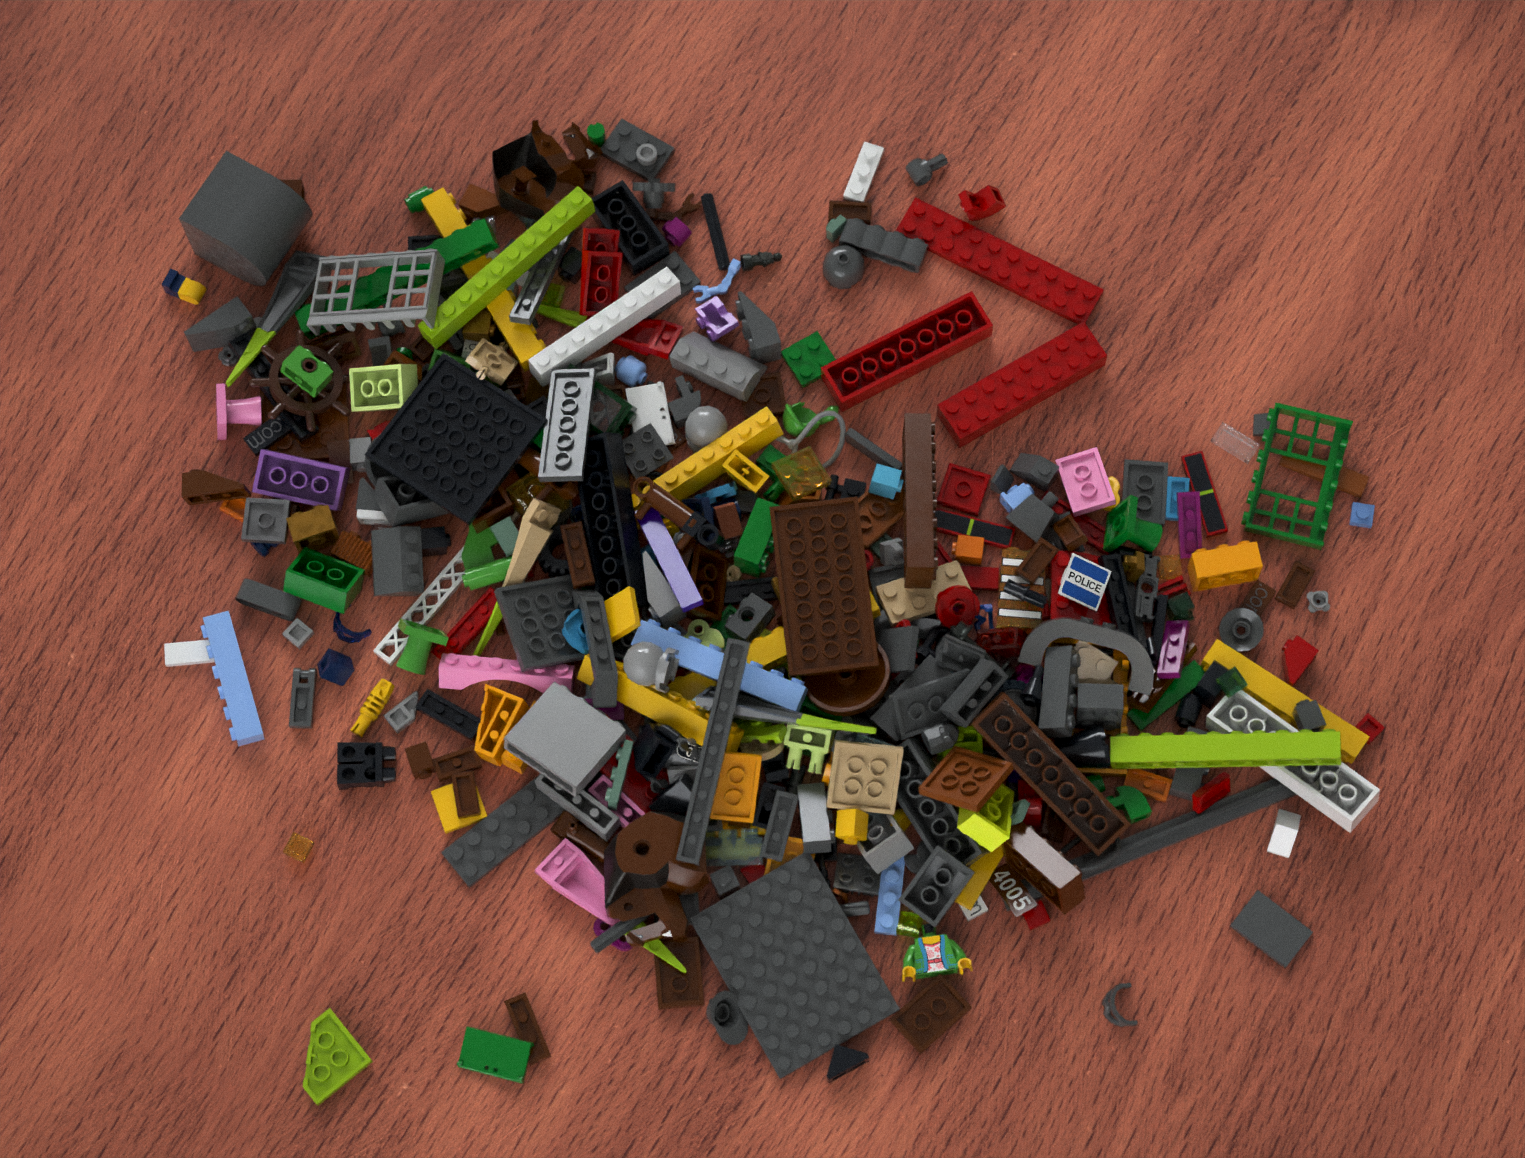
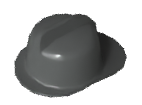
(727, 1017)

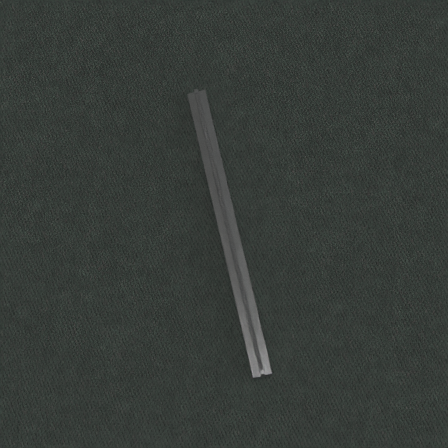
(1180, 829)

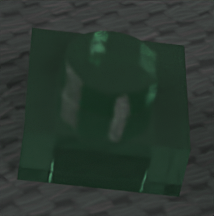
(1231, 682)

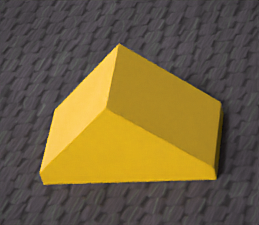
(745, 471)

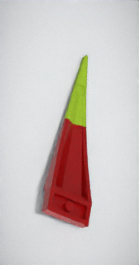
(645, 337)

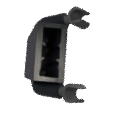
(654, 749)

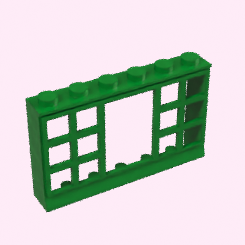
(1329, 482)

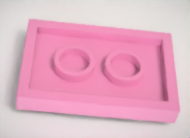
(1085, 482)

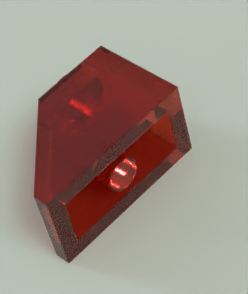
(1002, 641)

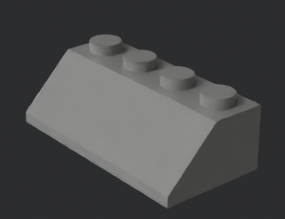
(717, 365)

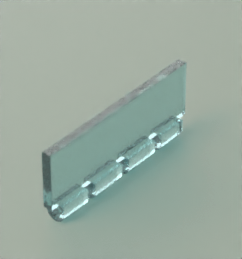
(733, 850)

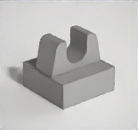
(892, 552)

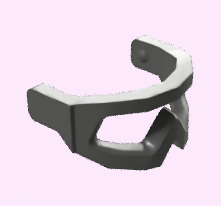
(1110, 1006)

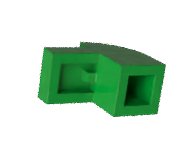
(1131, 802)

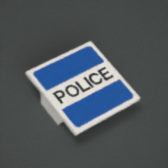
(1084, 582)

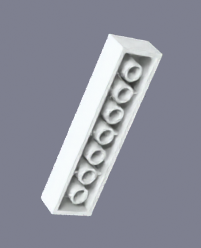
(1329, 788)

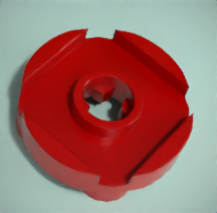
(948, 598)

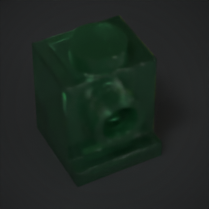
(1180, 607)

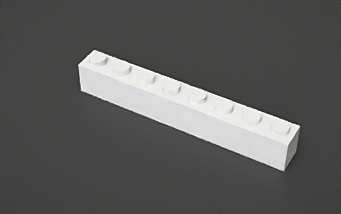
(606, 325)

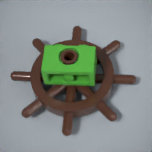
(310, 372)

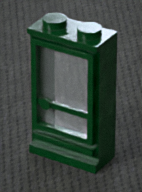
(609, 410)

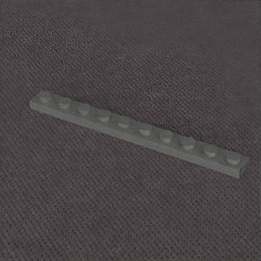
(713, 751)

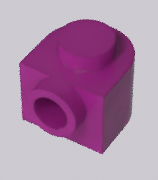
(676, 232)

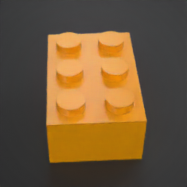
(1224, 566)

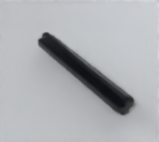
(715, 231)

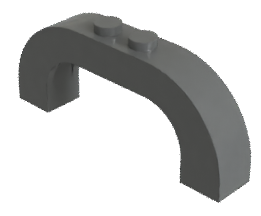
(1086, 630)

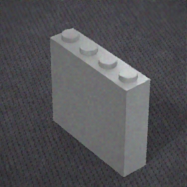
(565, 738)

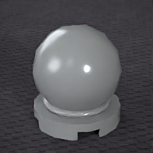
(704, 427)
(650, 665)

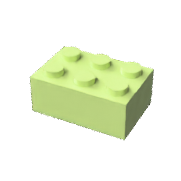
(381, 386)

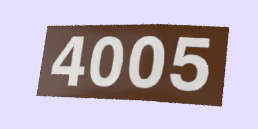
(1012, 890)

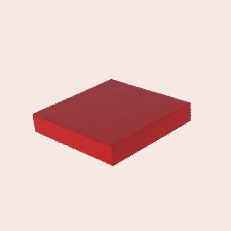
(963, 489)

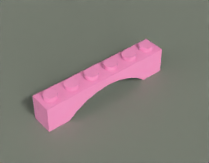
(464, 670)

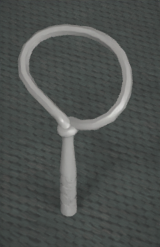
(793, 443)

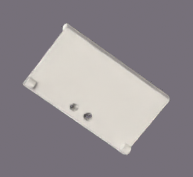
(649, 401)

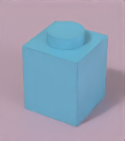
(886, 481)

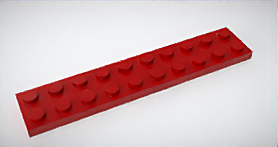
(1001, 262)

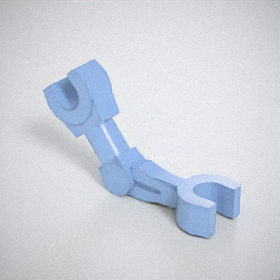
(722, 288)

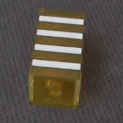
(1009, 608)

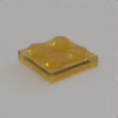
(801, 473)

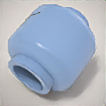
(631, 371)

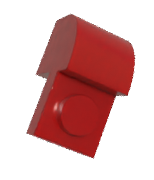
(981, 204)
(1033, 813)

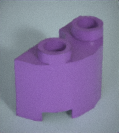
(715, 319)

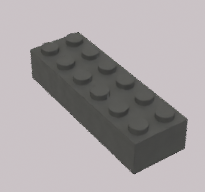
(930, 817)

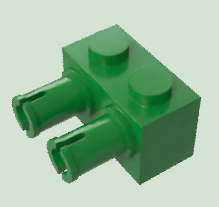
(764, 462)

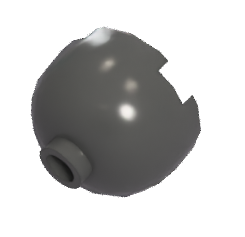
(843, 267)

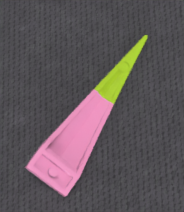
(580, 881)

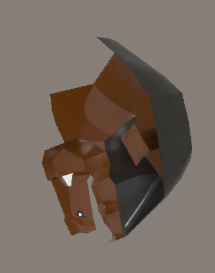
(535, 171)
(647, 879)

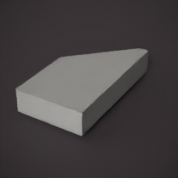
(403, 713)

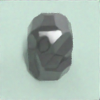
(940, 737)

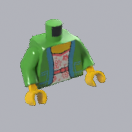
(933, 956)

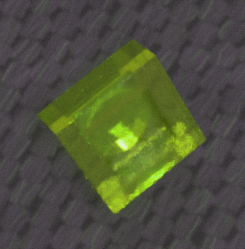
(554, 295)
(909, 924)

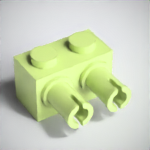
(816, 740)

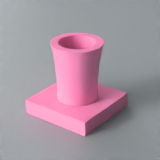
(235, 411)

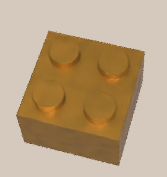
(313, 528)

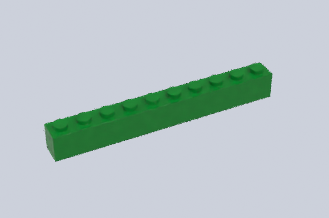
(372, 290)

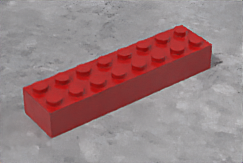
(906, 351)
(1021, 384)

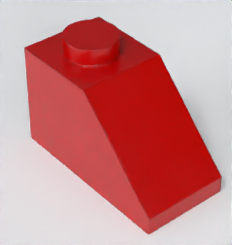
(1296, 659)

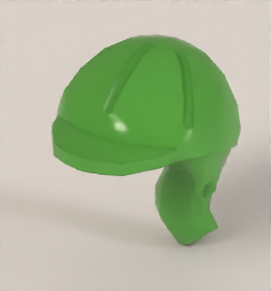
(797, 417)

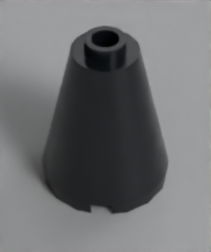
(1086, 748)

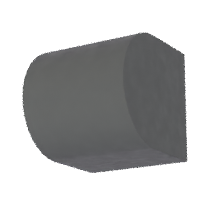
(244, 220)

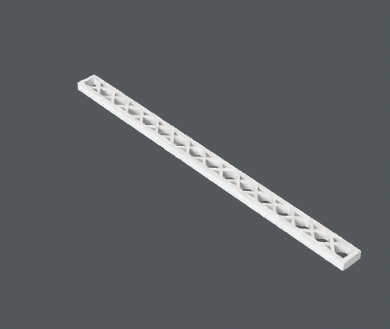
(433, 609)

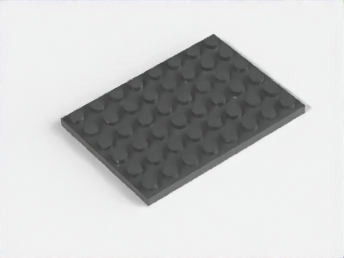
(794, 964)

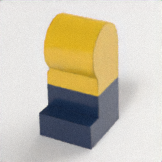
(183, 287)

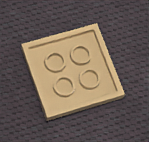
(864, 777)

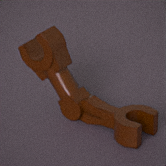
(686, 207)

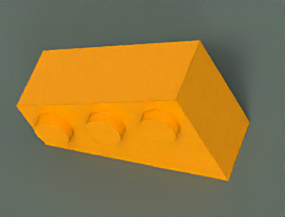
(499, 715)

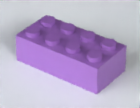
(300, 479)

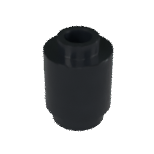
(1188, 711)

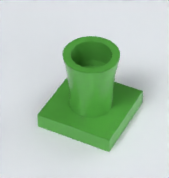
(418, 645)

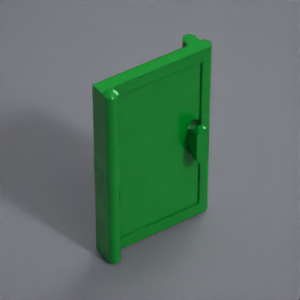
(502, 1054)

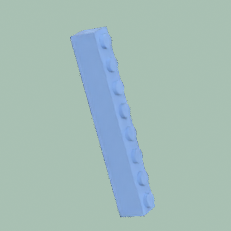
(708, 661)

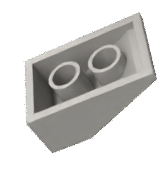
(662, 601)
(883, 842)

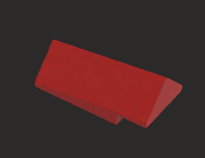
(599, 269)

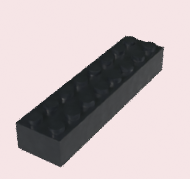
(611, 519)

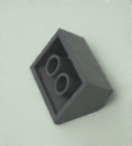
(397, 561)

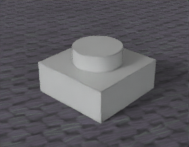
(298, 633)

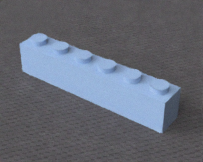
(233, 678)

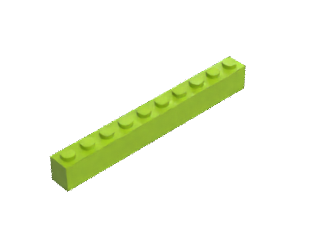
(508, 266)
(1225, 750)

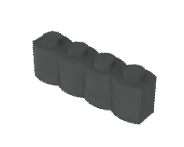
(885, 246)

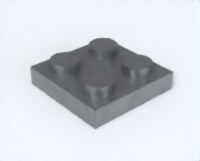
(265, 520)

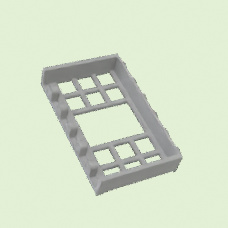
(370, 316)

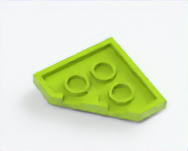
(331, 1057)

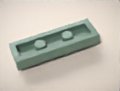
(618, 775)

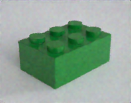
(756, 541)
(323, 580)

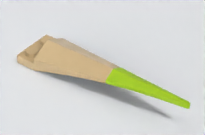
(531, 540)

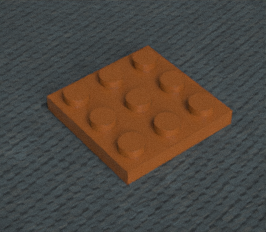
(966, 778)

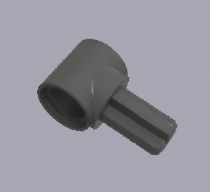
(922, 170)

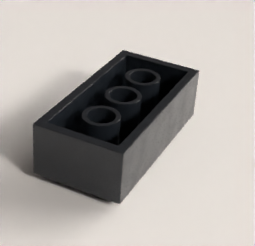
(638, 236)

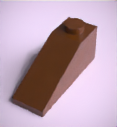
(206, 487)

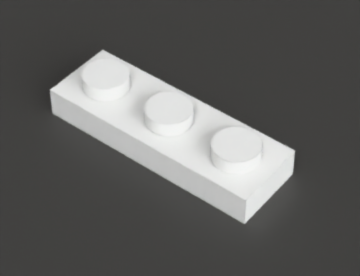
(863, 172)

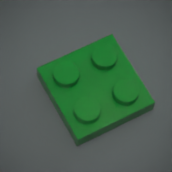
(807, 358)

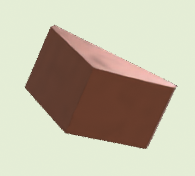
(727, 520)

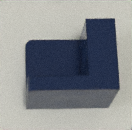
(335, 667)

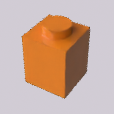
(968, 549)

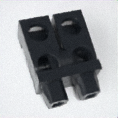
(363, 764)

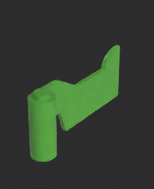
(479, 560)

